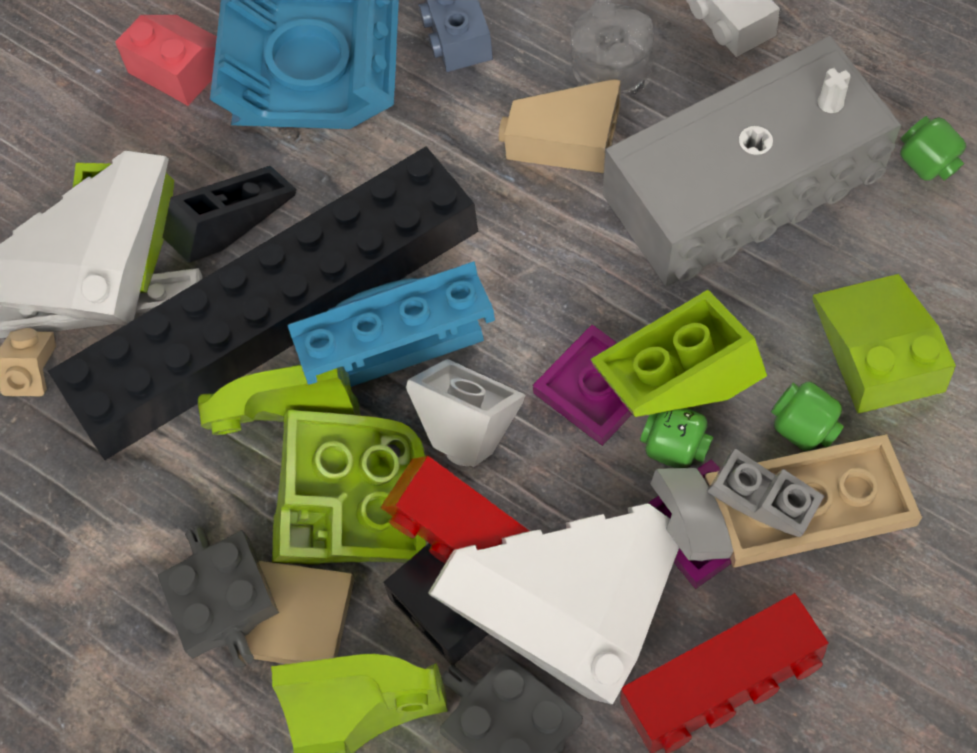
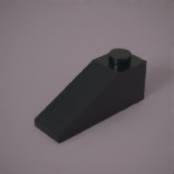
(222, 212)

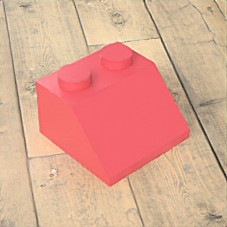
(169, 55)

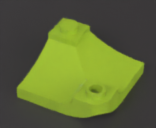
(272, 394)
(333, 489)
(353, 698)

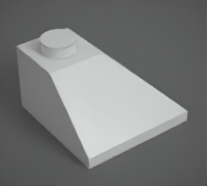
(463, 410)

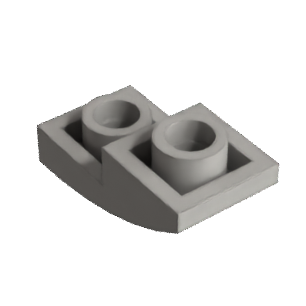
(769, 498)
(696, 516)

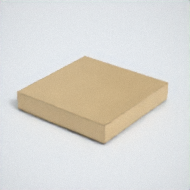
(310, 614)

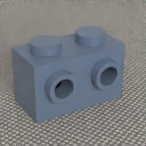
(458, 32)

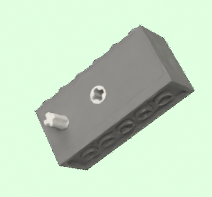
(749, 160)

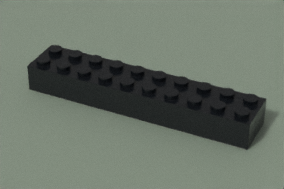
(242, 310)

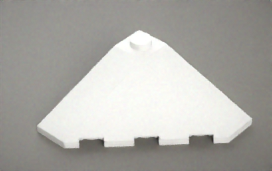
(89, 247)
(568, 596)

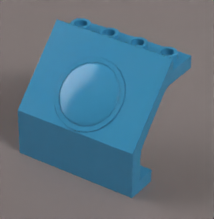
(305, 61)
(394, 326)

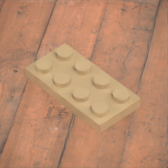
(861, 499)

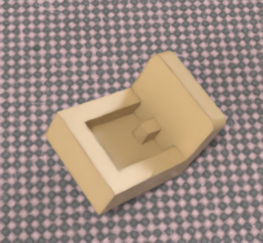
(23, 362)

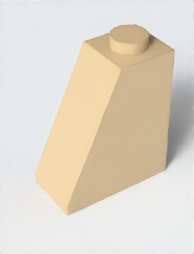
(563, 127)

